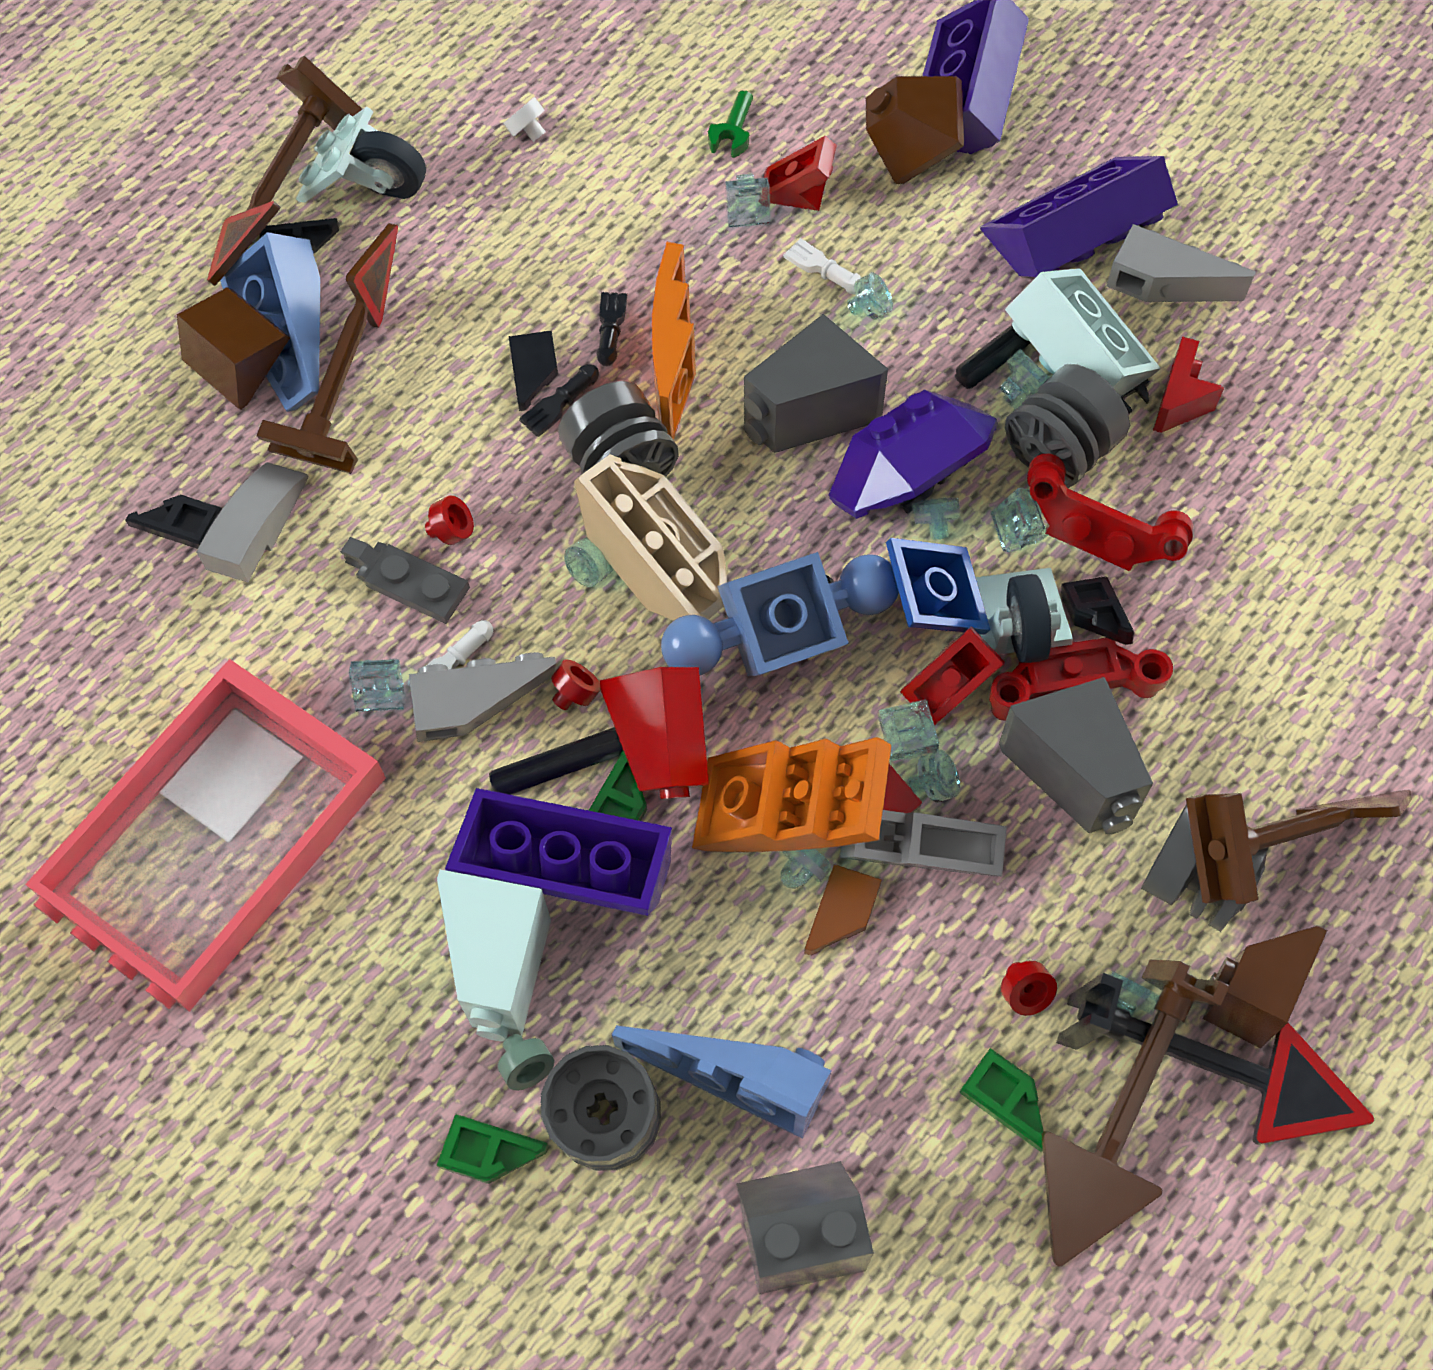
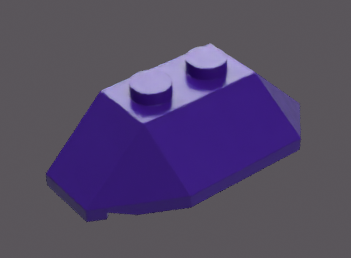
(909, 451)

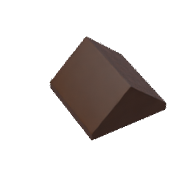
(229, 344)

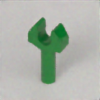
(733, 127)

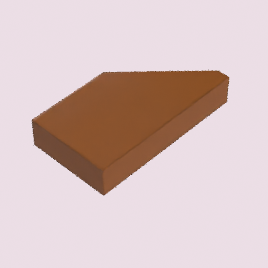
(843, 908)

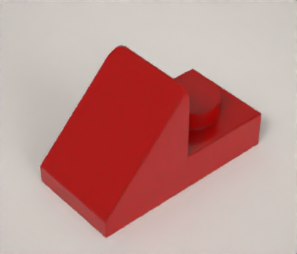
(802, 175)
(1184, 393)
(953, 674)

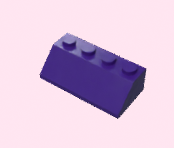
(983, 50)
(1083, 214)
(564, 851)

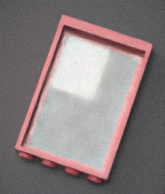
(205, 835)

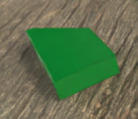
(1006, 1096)

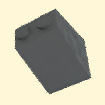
(813, 389)
(1080, 755)
(804, 1227)

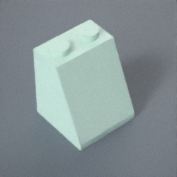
(494, 948)

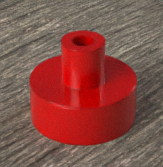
(449, 520)
(574, 685)
(1028, 987)

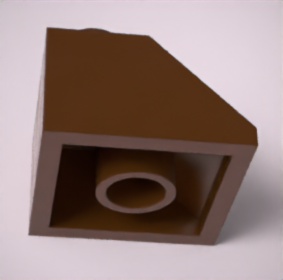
(1264, 985)

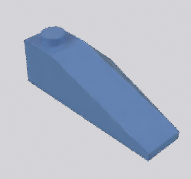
(284, 285)
(754, 1077)

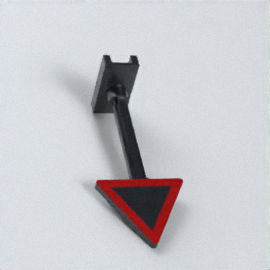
(1297, 1088)

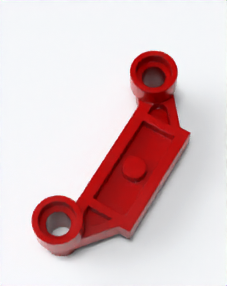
(1101, 528)
(1080, 664)

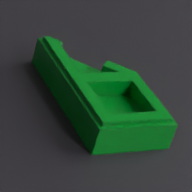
(620, 793)
(486, 1150)

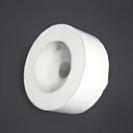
(526, 119)

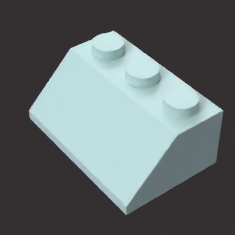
(1076, 325)

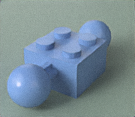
(781, 614)

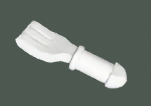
(813, 260)
(467, 645)

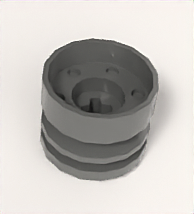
(1070, 417)
(618, 423)
(1177, 870)
(574, 1094)

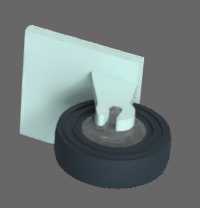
(375, 161)
(1024, 614)

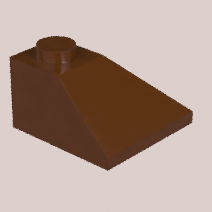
(915, 123)

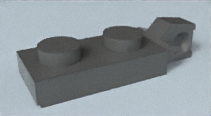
(406, 578)

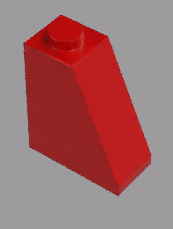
(660, 727)

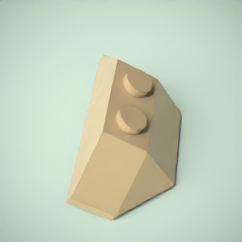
(652, 538)

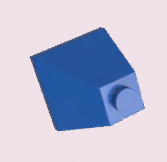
(937, 586)

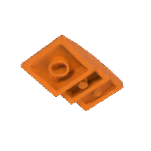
(672, 338)
(793, 797)

